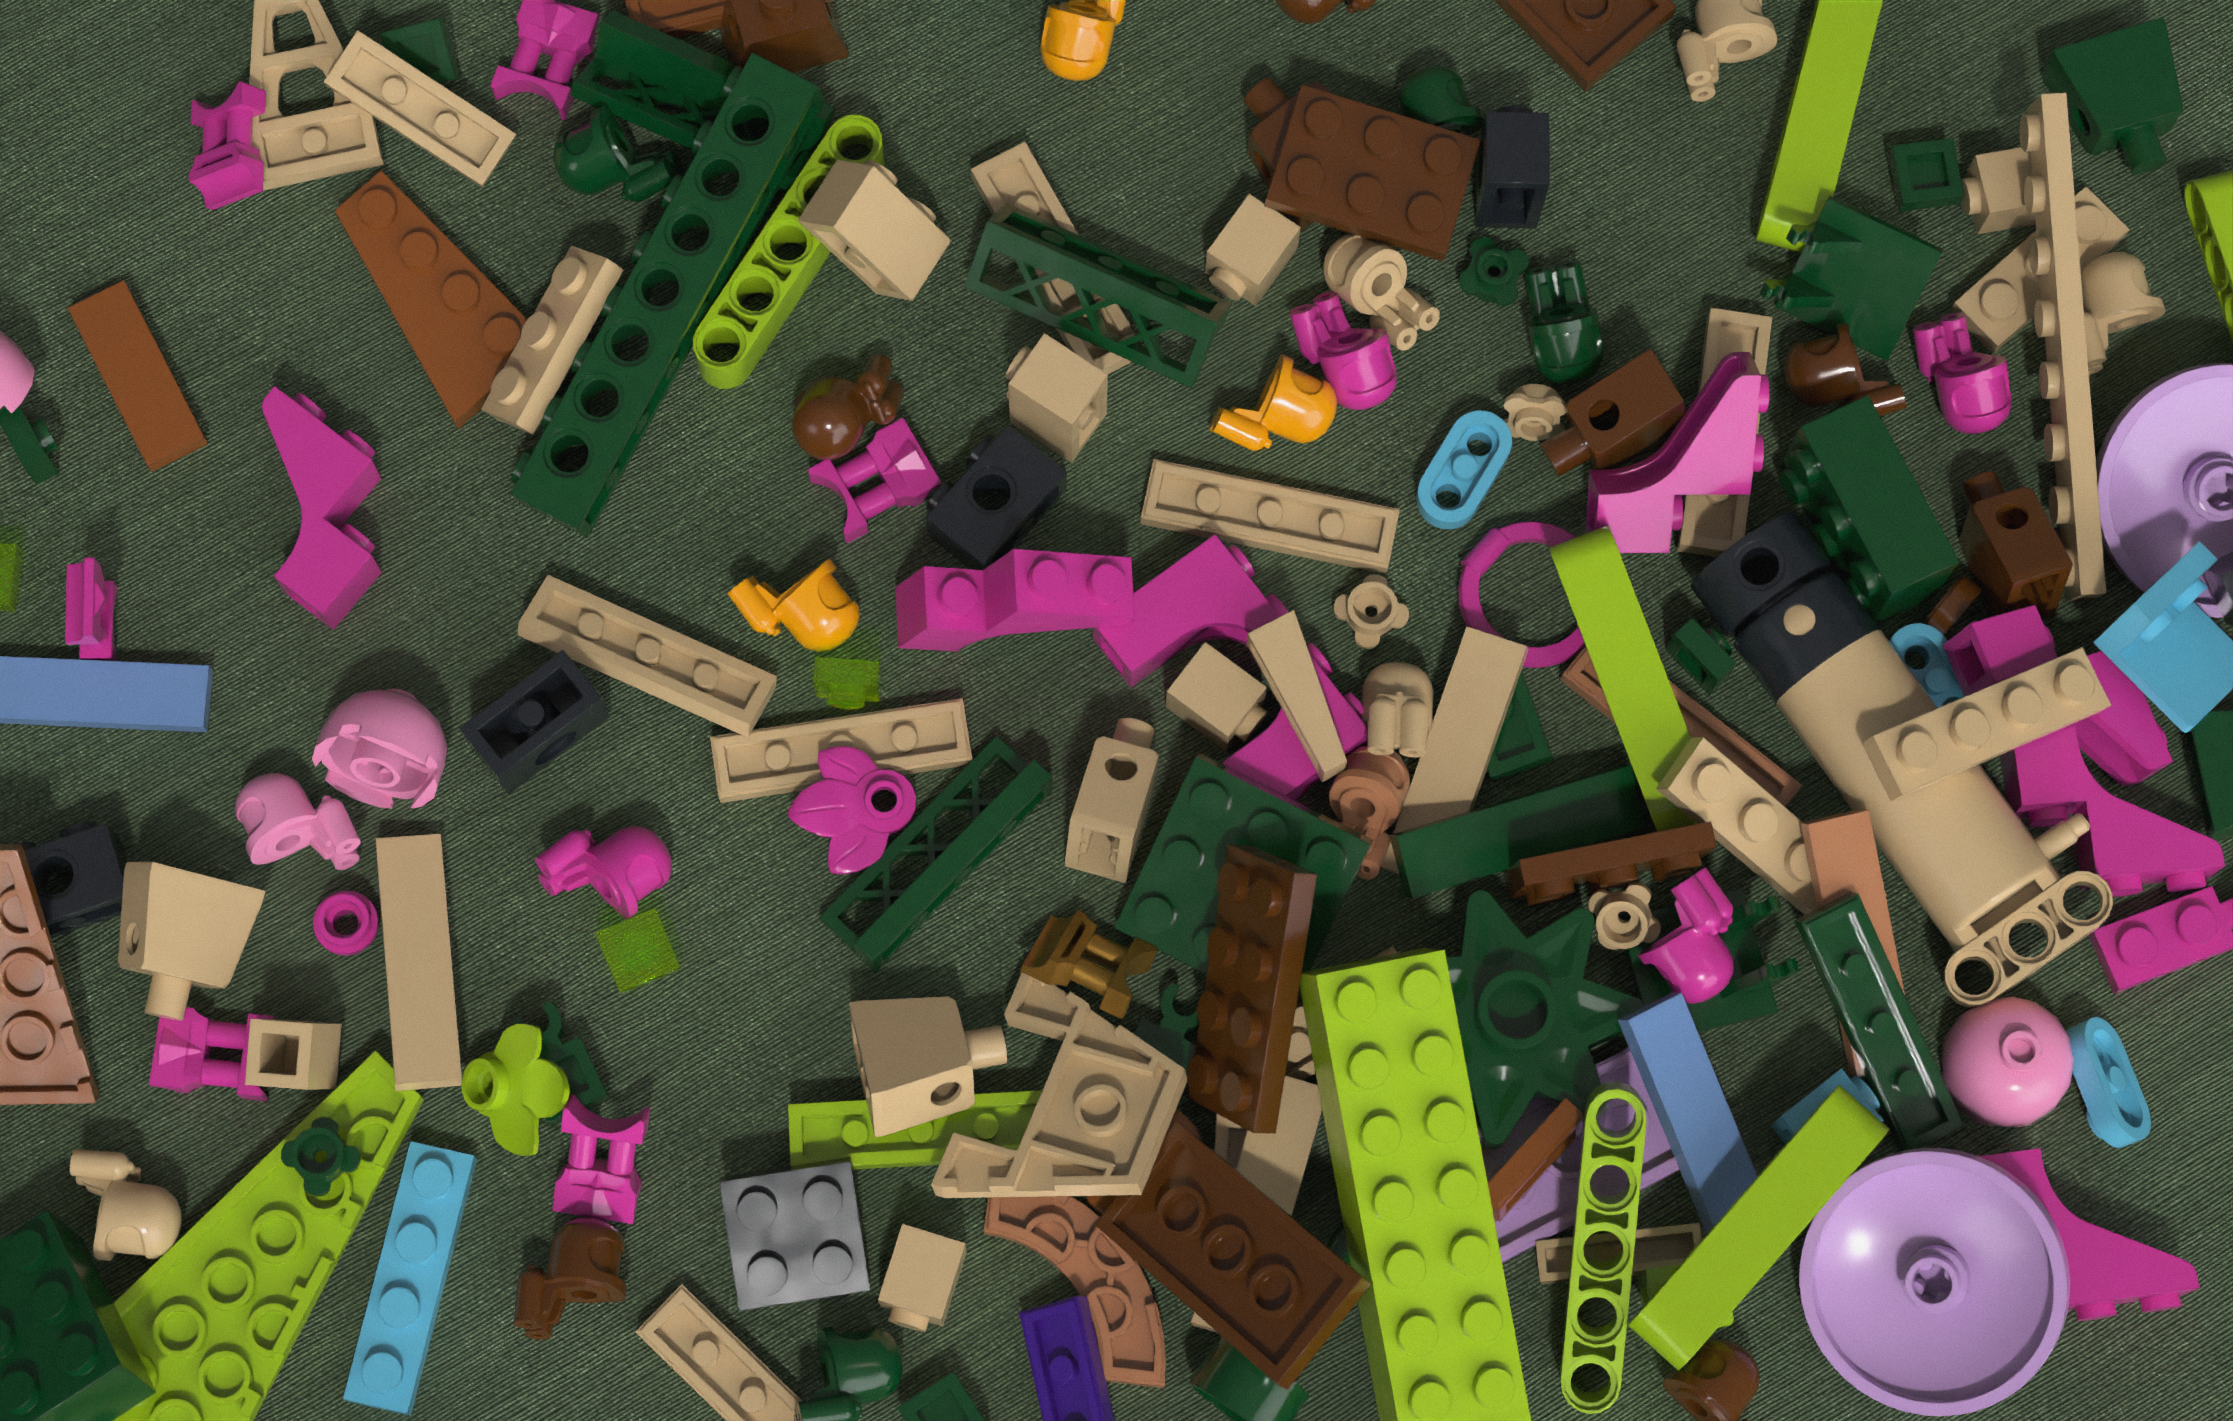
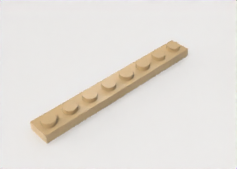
(2062, 323)

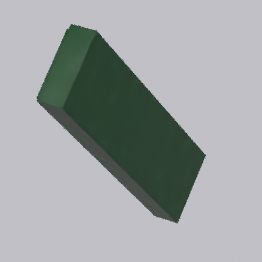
(1517, 829)
(1879, 1022)

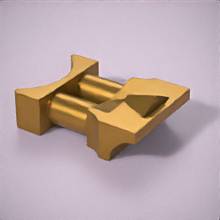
(1060, 954)

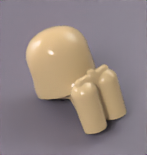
(1726, 34)
(1373, 281)
(2114, 300)
(1397, 709)
(130, 1214)

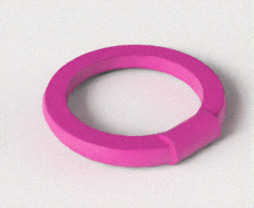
(1481, 559)

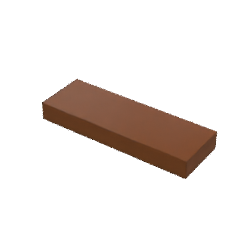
(137, 376)

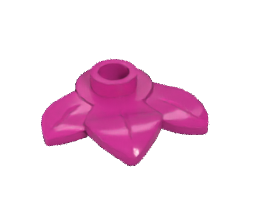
(844, 810)

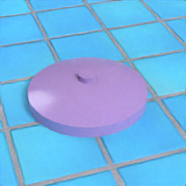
(2170, 476)
(1935, 1282)

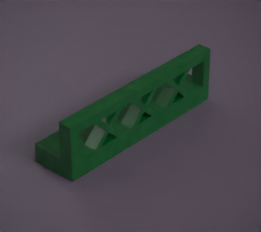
(674, 73)
(1105, 274)
(955, 860)

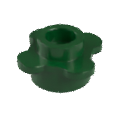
(1492, 289)
(302, 1151)

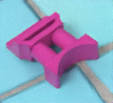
(555, 31)
(228, 162)
(901, 467)
(90, 611)
(184, 1053)
(595, 1185)

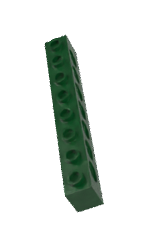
(732, 219)

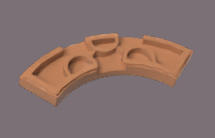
(1115, 1286)

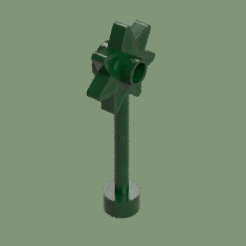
(1523, 1036)

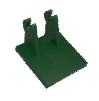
(1855, 274)
(1750, 987)

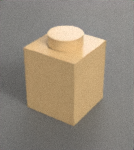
(1996, 190)
(1251, 251)
(1217, 698)
(293, 1054)
(921, 1278)

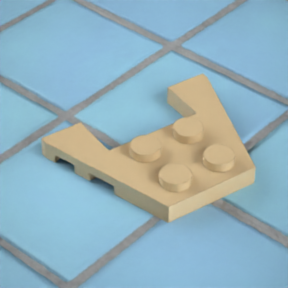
(1094, 1119)

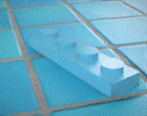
(410, 1278)

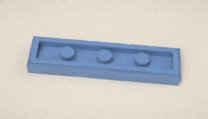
(105, 694)
(1689, 1105)

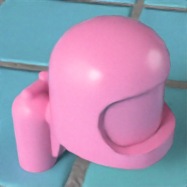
(284, 821)

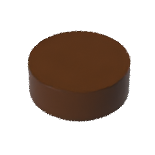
(1953, 605)

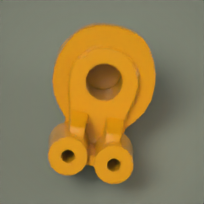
(1079, 37)
(1289, 406)
(812, 609)

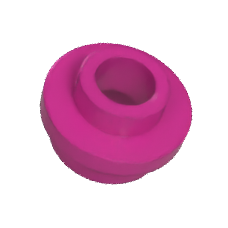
(335, 907)

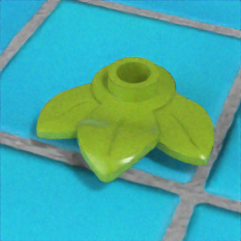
(516, 1088)

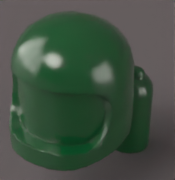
(1439, 99)
(603, 156)
(1563, 326)
(854, 1371)

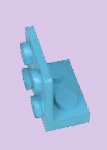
(2172, 645)

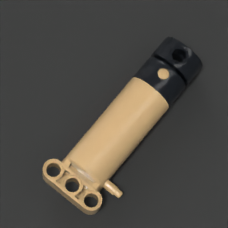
(1844, 683)

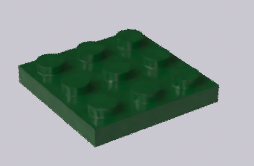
(1217, 806)

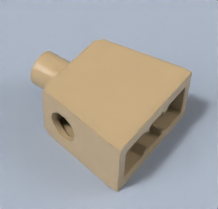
(1113, 802)
(182, 931)
(918, 1059)

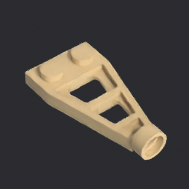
(310, 142)

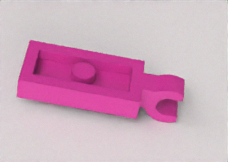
(2164, 939)

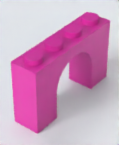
(1213, 599)

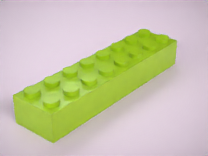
(1414, 1189)

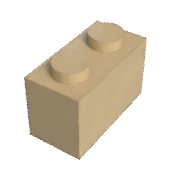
(875, 228)
(1056, 396)

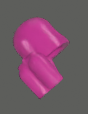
(1351, 359)
(1969, 384)
(618, 868)
(1694, 955)

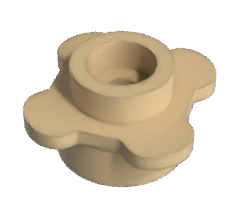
(1534, 412)
(1374, 593)
(1622, 934)

